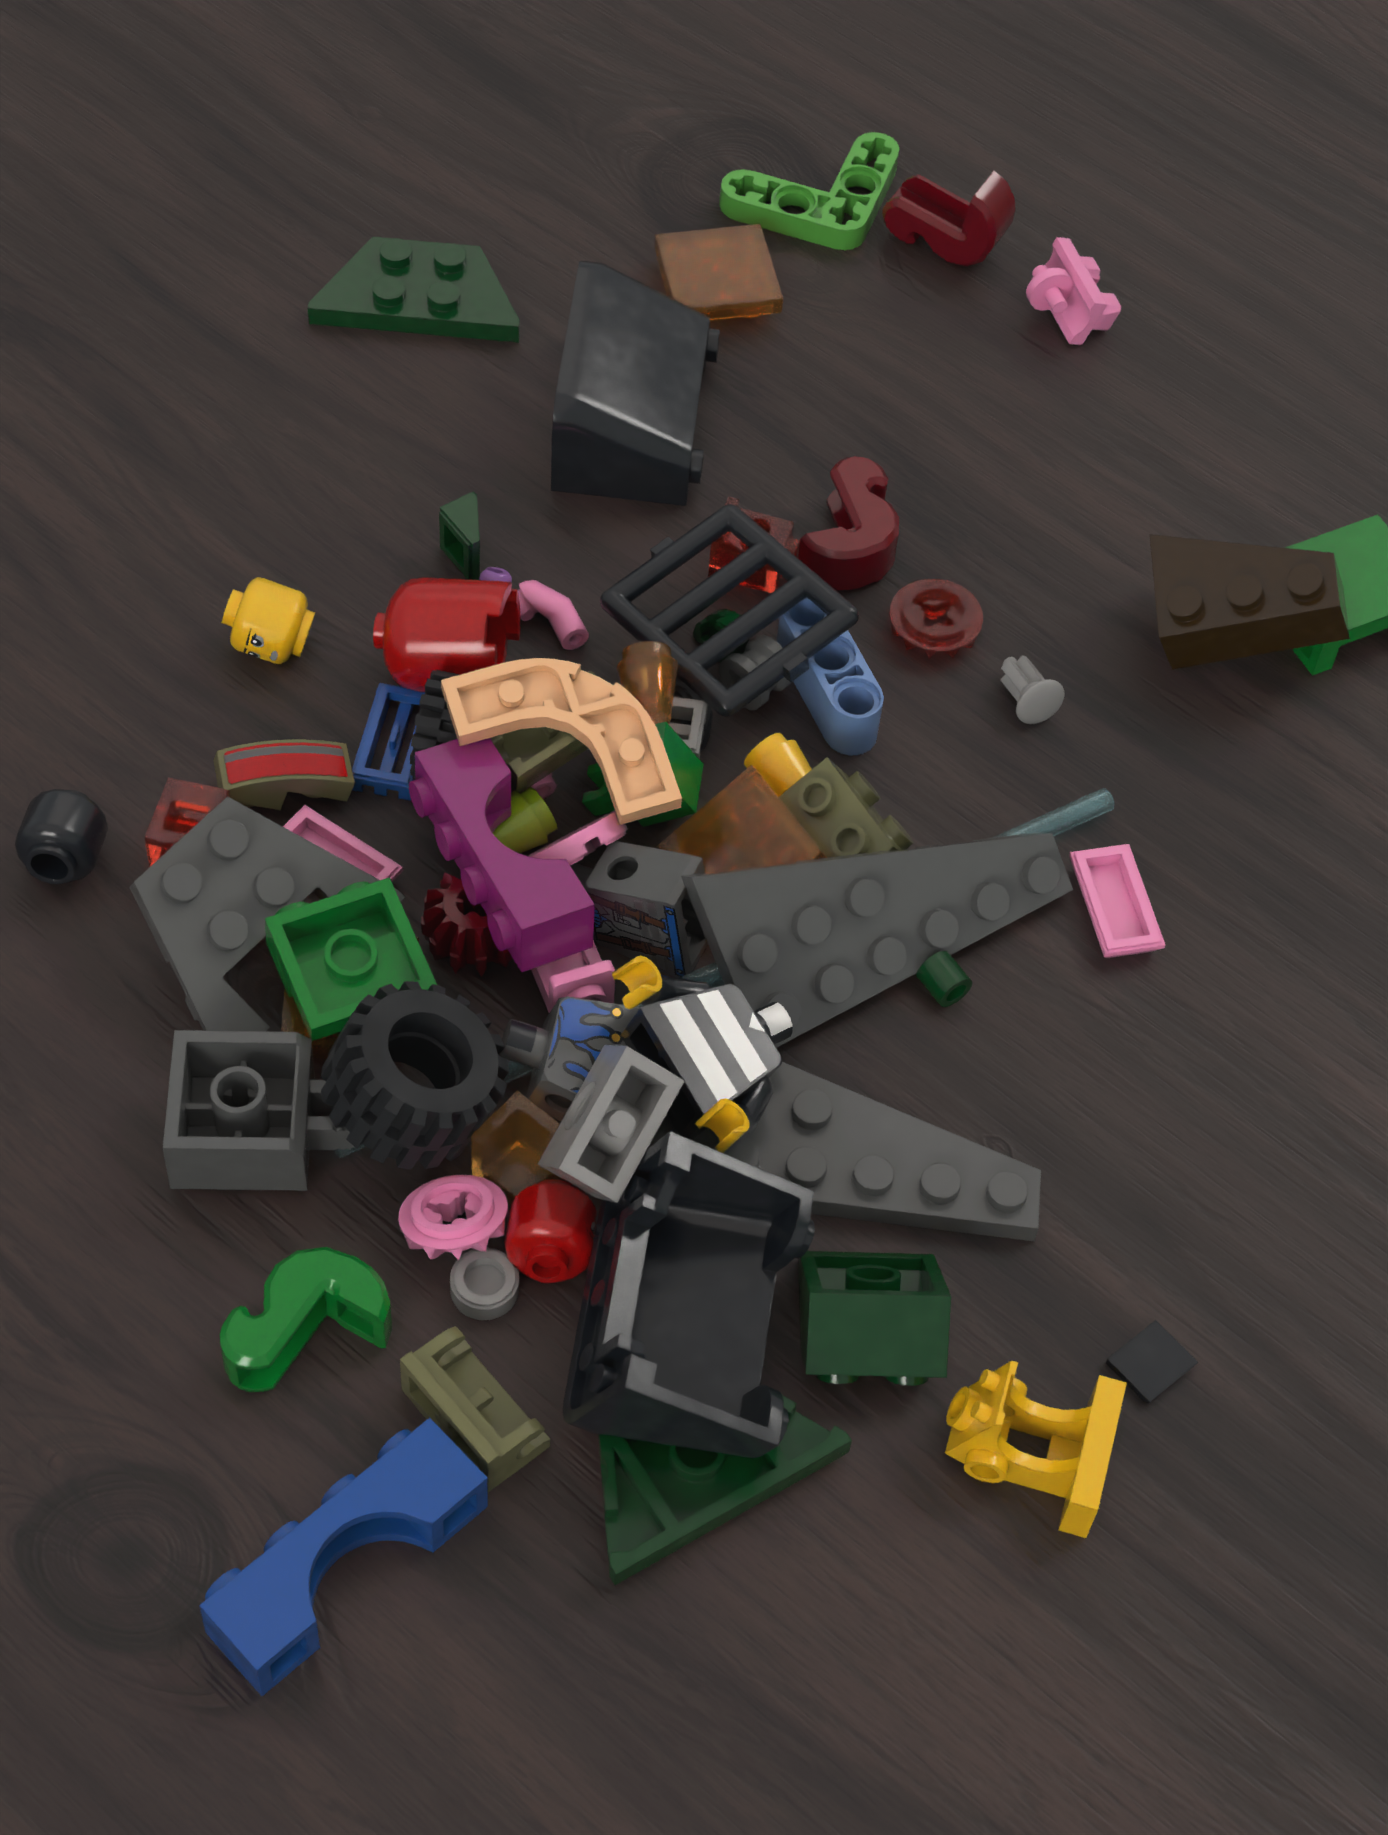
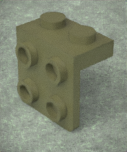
(841, 813)

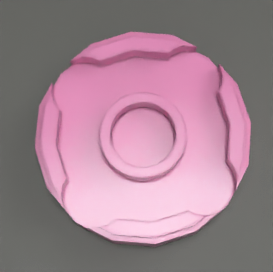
(584, 840)

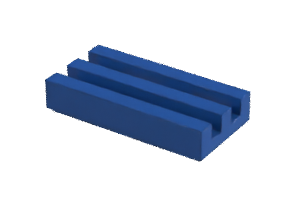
(385, 778)

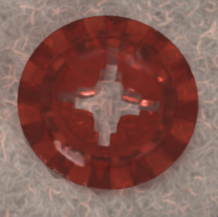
(930, 599)

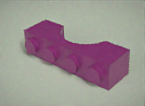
(529, 902)

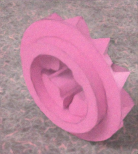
(443, 1200)

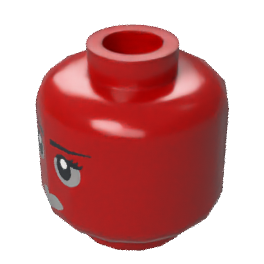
(552, 1229)

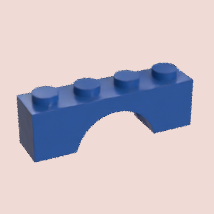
(412, 1494)

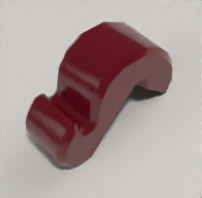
(949, 224)
(866, 529)

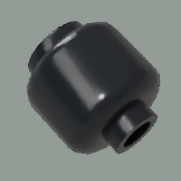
(61, 836)

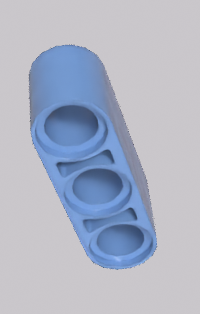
(836, 686)

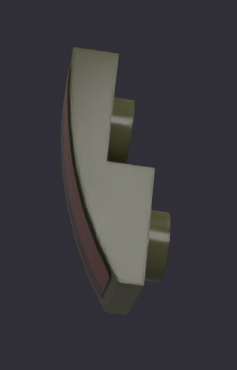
(267, 770)

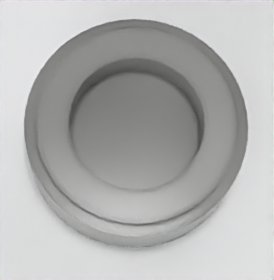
(484, 1284)

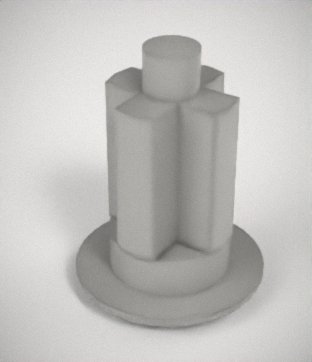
(1035, 696)

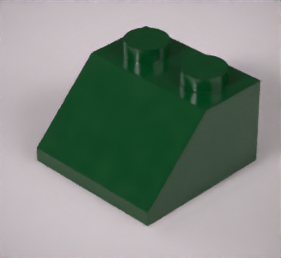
(873, 1316)

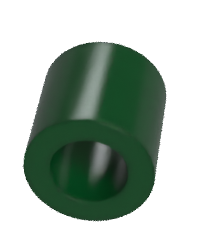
(944, 978)

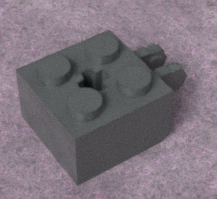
(244, 1111)

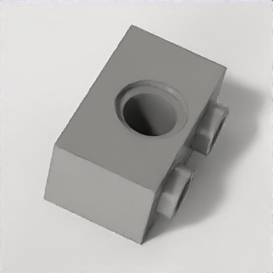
(611, 1122)

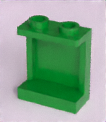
(1363, 568)

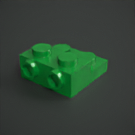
(343, 951)

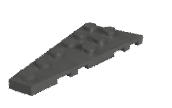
(859, 923)
(882, 1162)

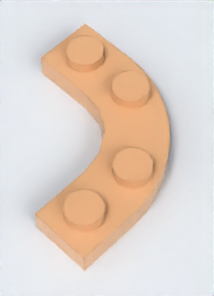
(574, 702)

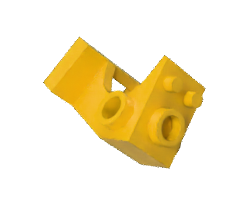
(1077, 1446)

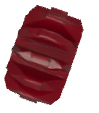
(459, 928)

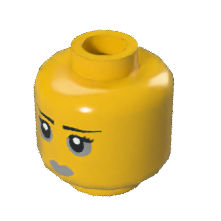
(268, 620)

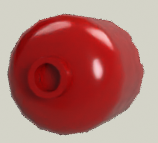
(446, 627)

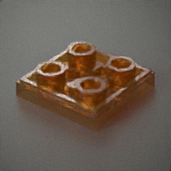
(720, 271)
(744, 829)

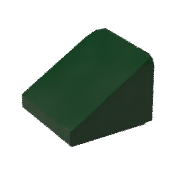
(461, 534)

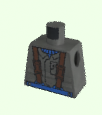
(645, 905)

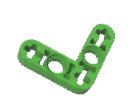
(823, 209)

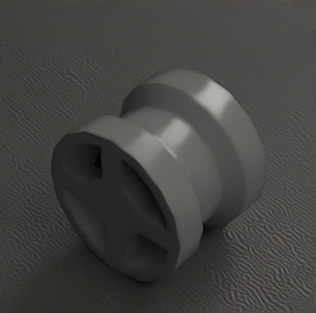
(739, 665)

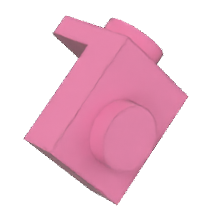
(576, 976)

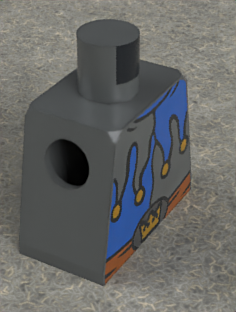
(564, 1048)

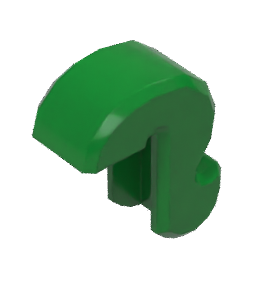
(295, 1304)

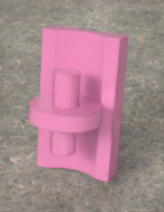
(1071, 293)

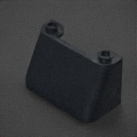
(629, 391)
(685, 1303)

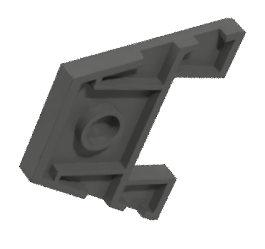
(213, 896)

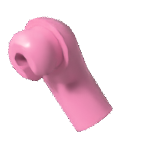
(555, 607)

